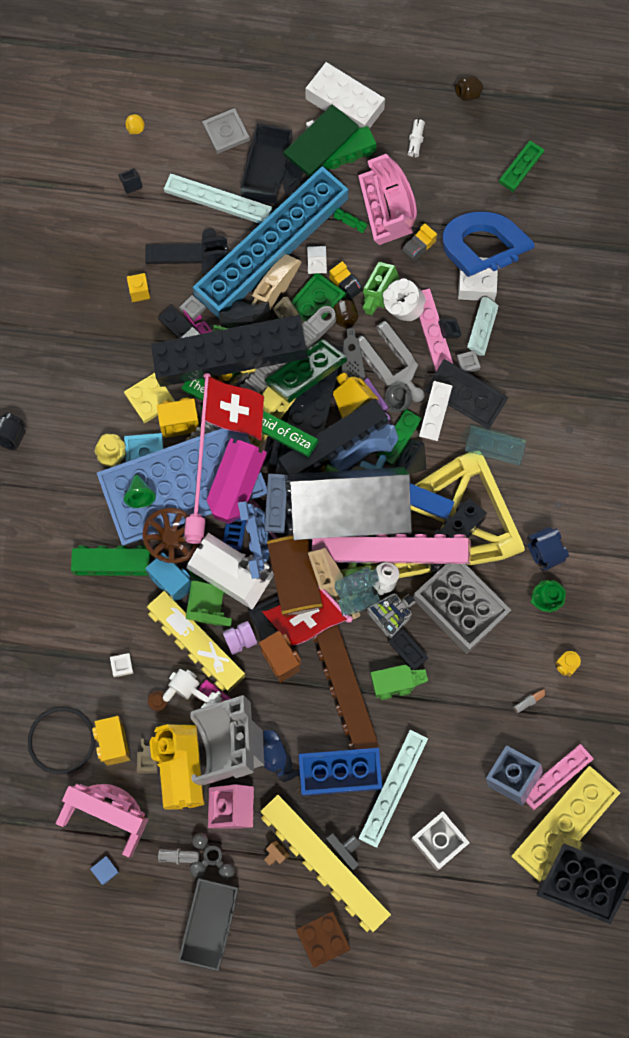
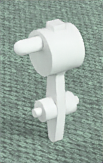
(388, 576)
(185, 685)

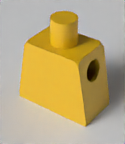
(352, 394)

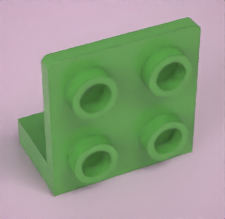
(205, 604)

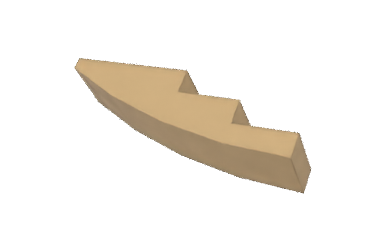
(327, 573)

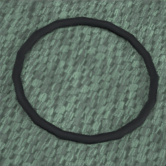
(33, 728)

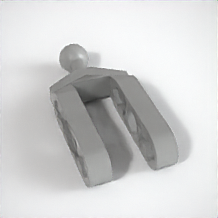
(401, 352)

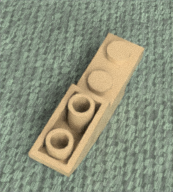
(276, 280)

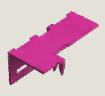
(199, 327)

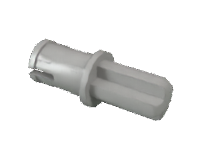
(178, 856)

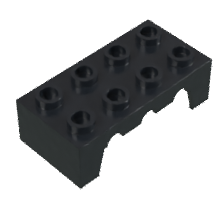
(266, 164)

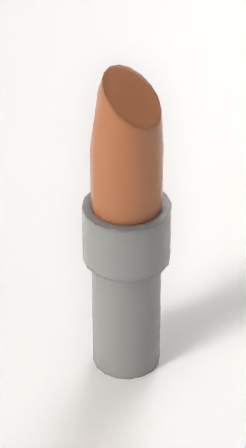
(529, 701)

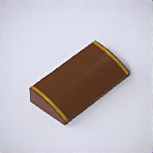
(294, 576)

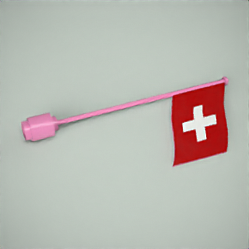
(232, 410)
(306, 625)

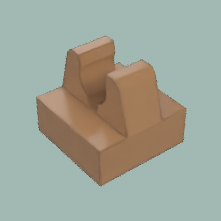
(277, 853)

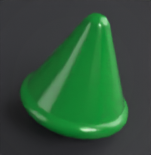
(139, 494)

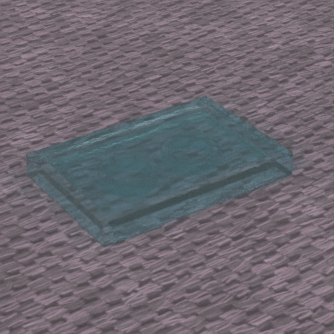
(495, 445)

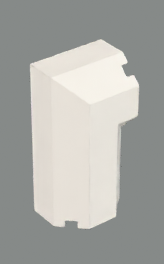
(229, 571)

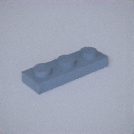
(276, 503)

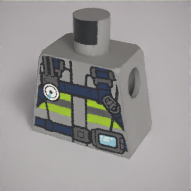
(391, 613)

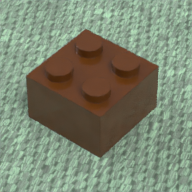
(323, 939)

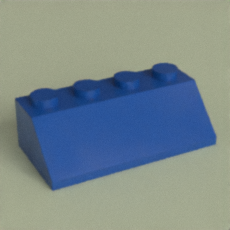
(340, 772)

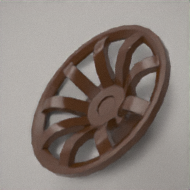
(168, 537)

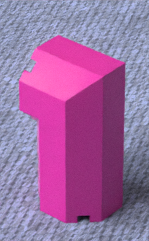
(235, 480)

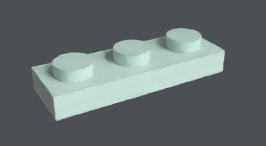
(483, 326)

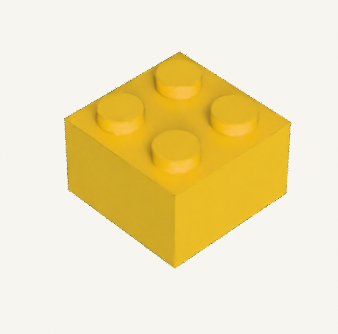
(177, 417)
(112, 741)

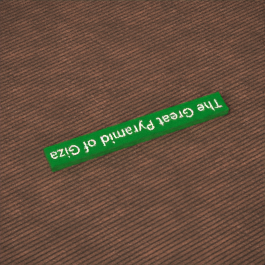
(271, 425)

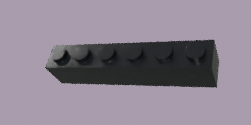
(337, 438)

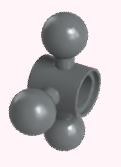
(198, 869)

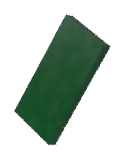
(321, 140)
(301, 375)

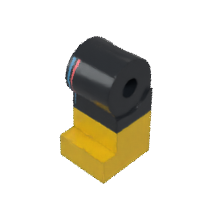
(345, 281)

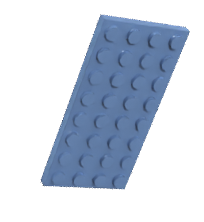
(172, 478)

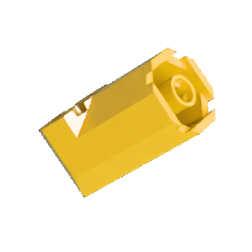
(178, 758)

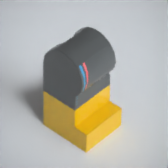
(420, 242)

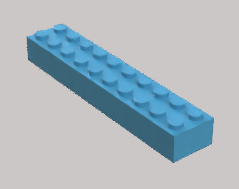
(270, 241)

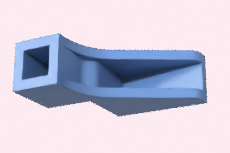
(378, 441)

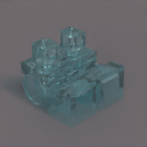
(356, 591)

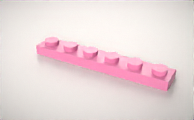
(435, 342)

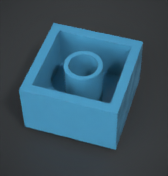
(169, 578)

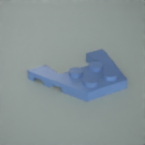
(259, 538)

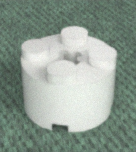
(408, 291)

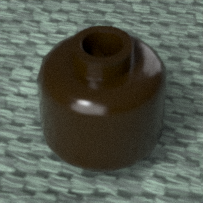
(468, 88)
(346, 313)

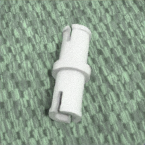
(416, 138)

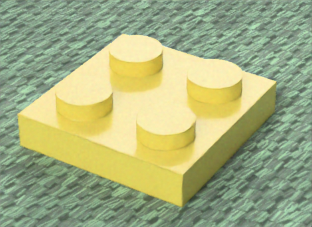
(145, 397)

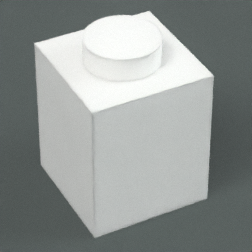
(317, 259)

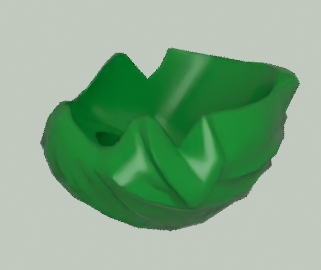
(548, 596)

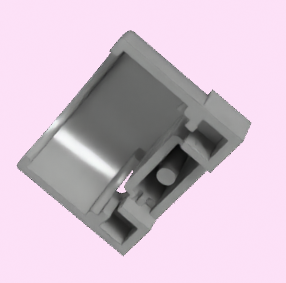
(230, 740)

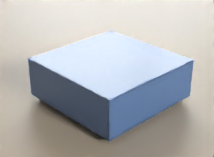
(104, 870)

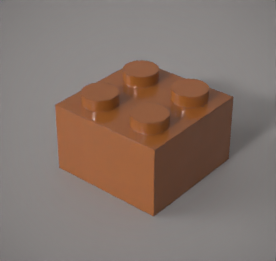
(279, 656)

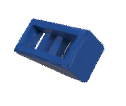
(241, 535)

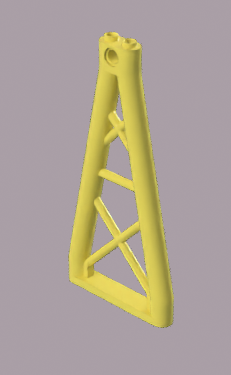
(502, 546)

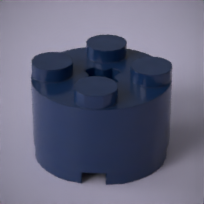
(547, 548)

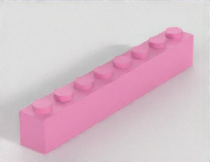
(398, 549)

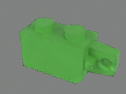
(380, 279)
(396, 680)

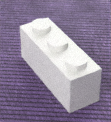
(435, 410)

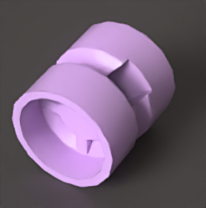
(239, 637)

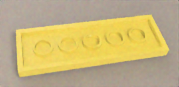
(570, 816)

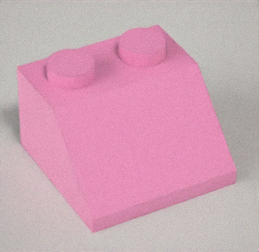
(230, 807)

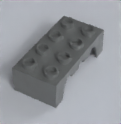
(208, 925)

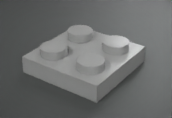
(226, 131)

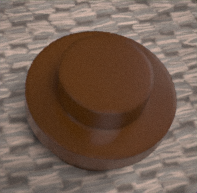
(156, 701)

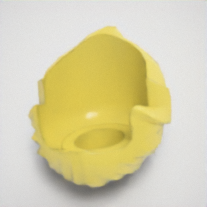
(110, 450)

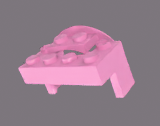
(400, 200)
(92, 801)

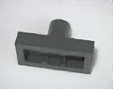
(345, 849)

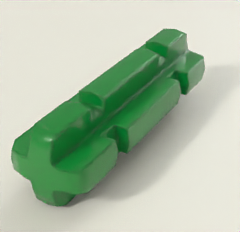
(350, 220)

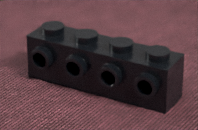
(464, 522)

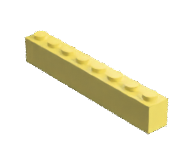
(325, 864)

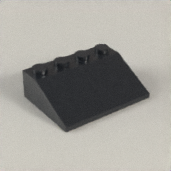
(584, 878)

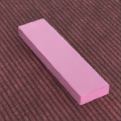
(558, 776)

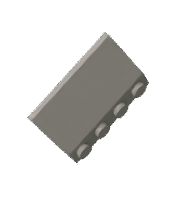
(461, 605)

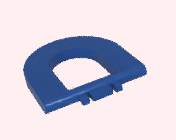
(489, 222)

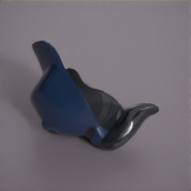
(276, 757)

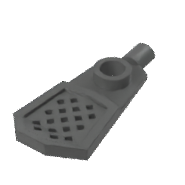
(353, 356)

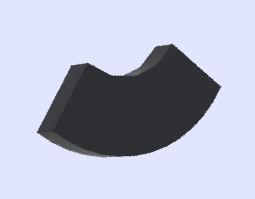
(292, 179)

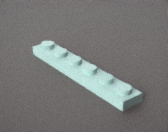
(217, 199)
(393, 789)

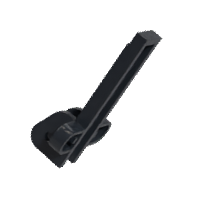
(190, 252)

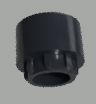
(11, 431)

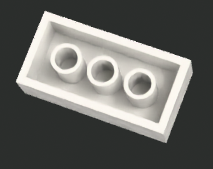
(345, 93)

